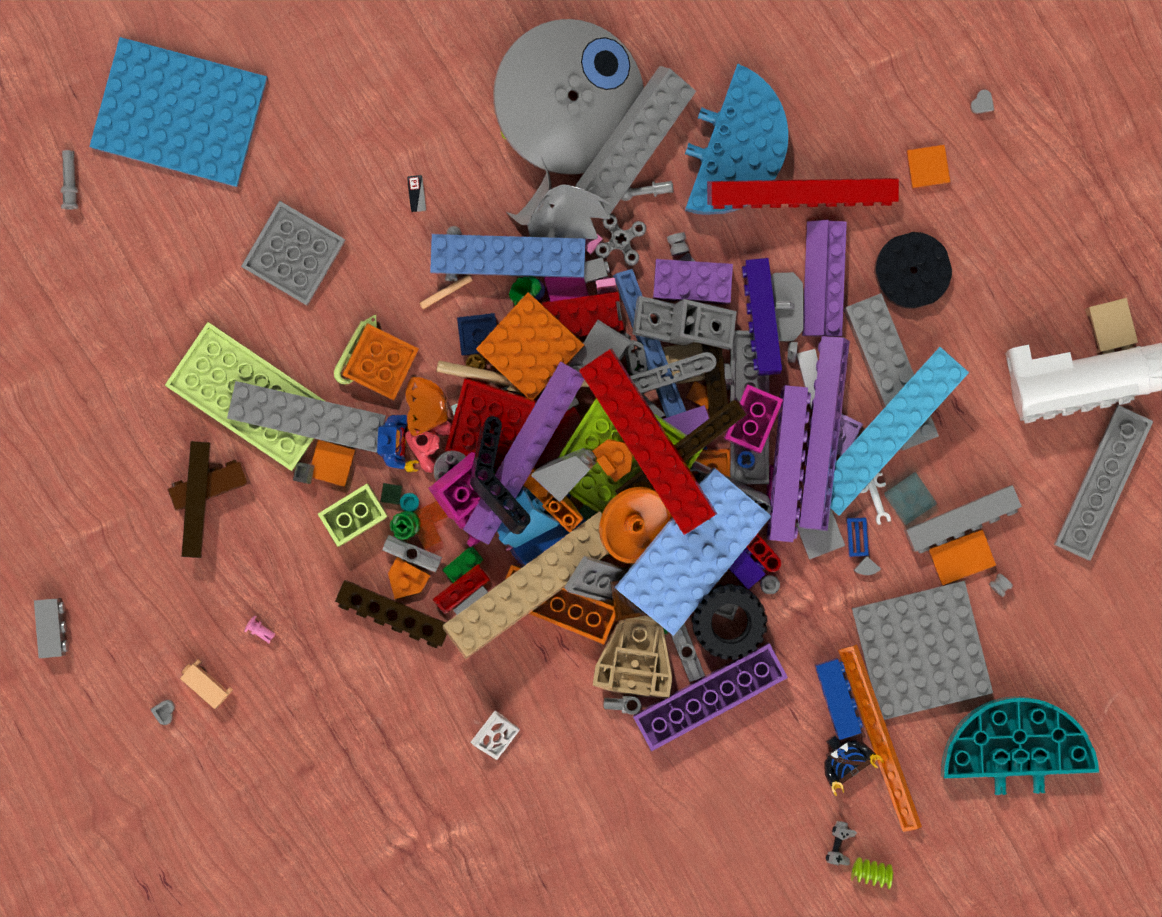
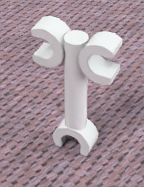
(876, 498)

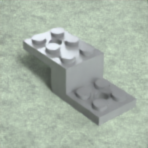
(684, 322)

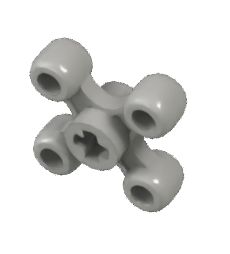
(625, 246)

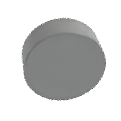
(769, 584)

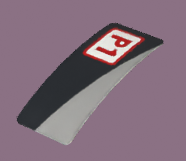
(416, 193)

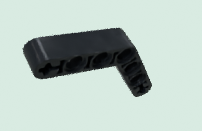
(491, 482)

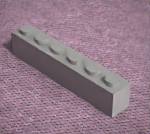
(963, 518)

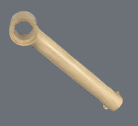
(476, 374)

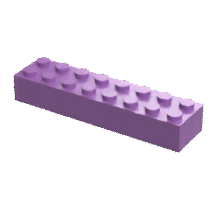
(787, 463)
(710, 696)

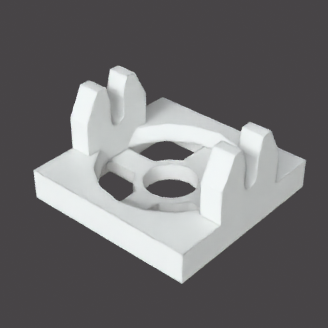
(502, 742)

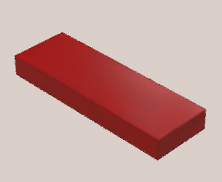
(461, 589)

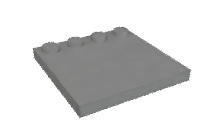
(293, 253)

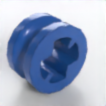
(739, 459)

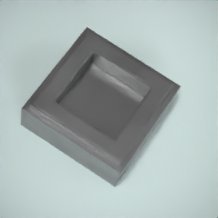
(303, 472)

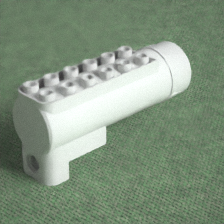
(1065, 385)

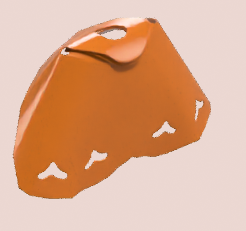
(428, 407)

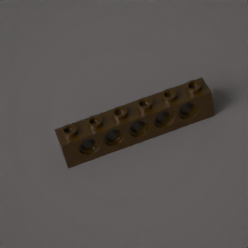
(345, 602)

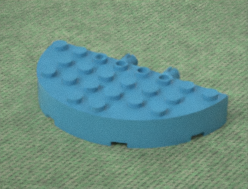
(746, 139)

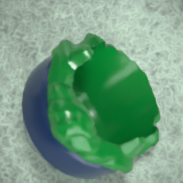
(525, 285)

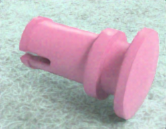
(258, 629)

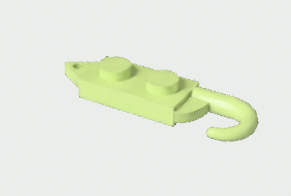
(349, 349)

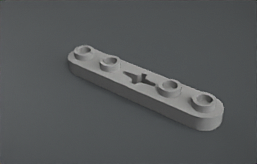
(688, 368)

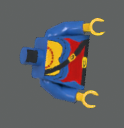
(392, 443)

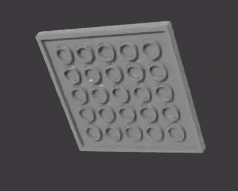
(922, 650)

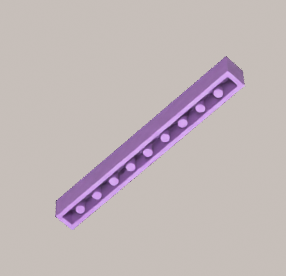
(824, 433)
(528, 446)

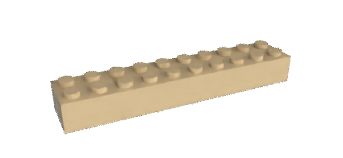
(525, 589)

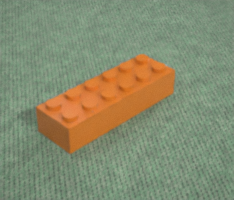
(575, 613)

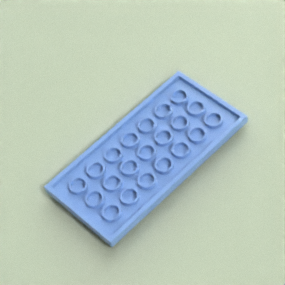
(684, 568)

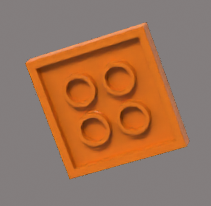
(380, 361)

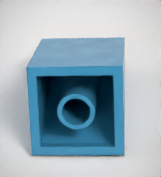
(540, 521)

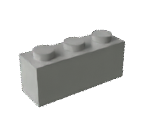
(50, 628)

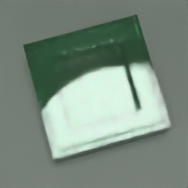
(391, 493)

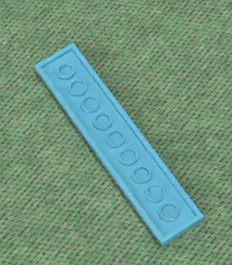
(894, 427)

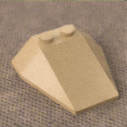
(635, 660)

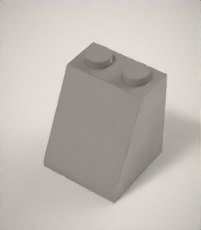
(564, 472)

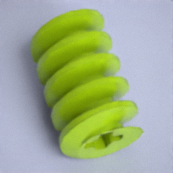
(872, 872)

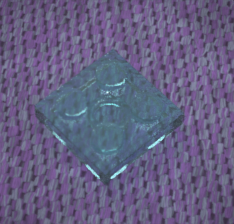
(910, 498)

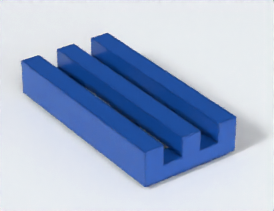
(865, 537)

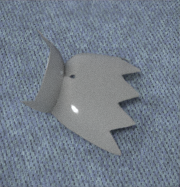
(567, 218)

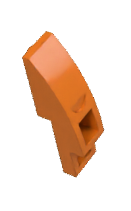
(562, 511)

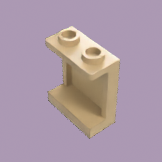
(1112, 326)

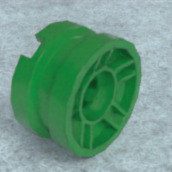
(407, 518)

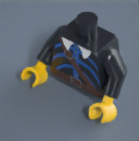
(846, 761)

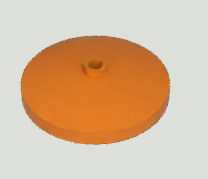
(632, 523)

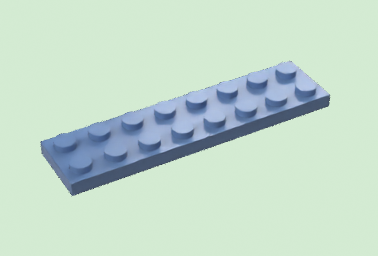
(507, 255)

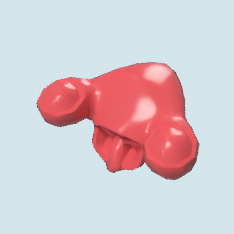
(427, 444)

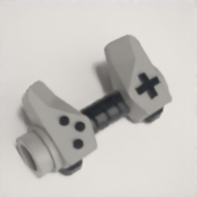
(841, 833)

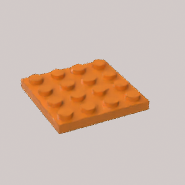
(529, 346)

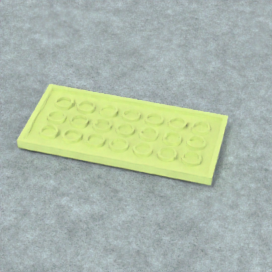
(208, 380)

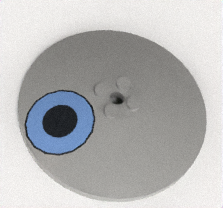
(535, 86)

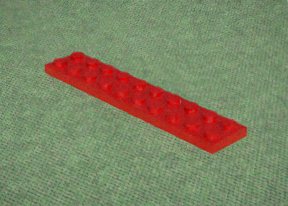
(648, 441)

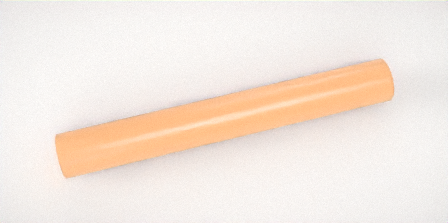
(446, 291)

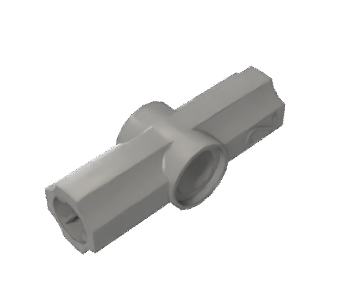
(400, 548)
(691, 664)

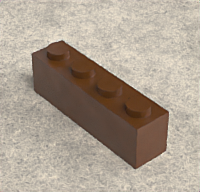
(219, 482)

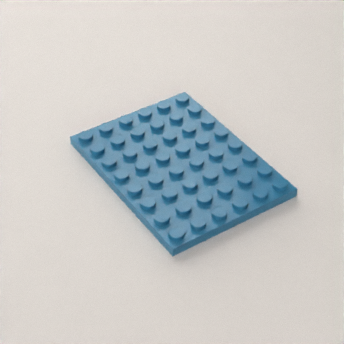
(178, 112)

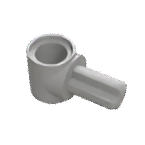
(620, 704)

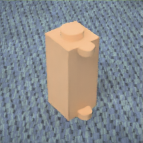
(204, 684)

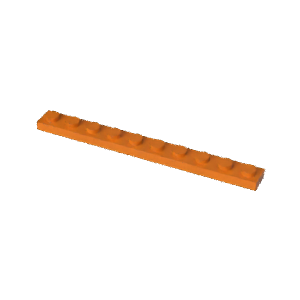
(880, 738)

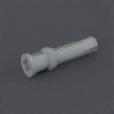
(69, 189)

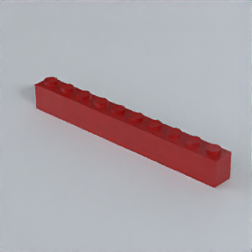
(802, 192)

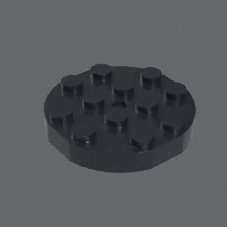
(894, 272)

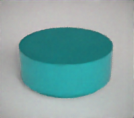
(409, 502)

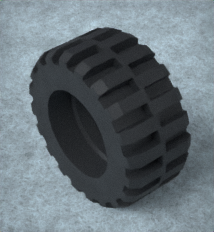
(747, 640)

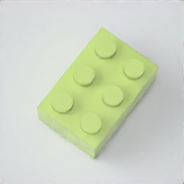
(353, 515)

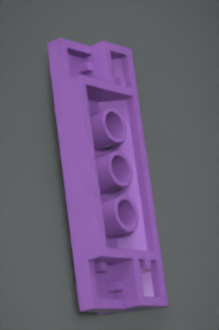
(824, 278)

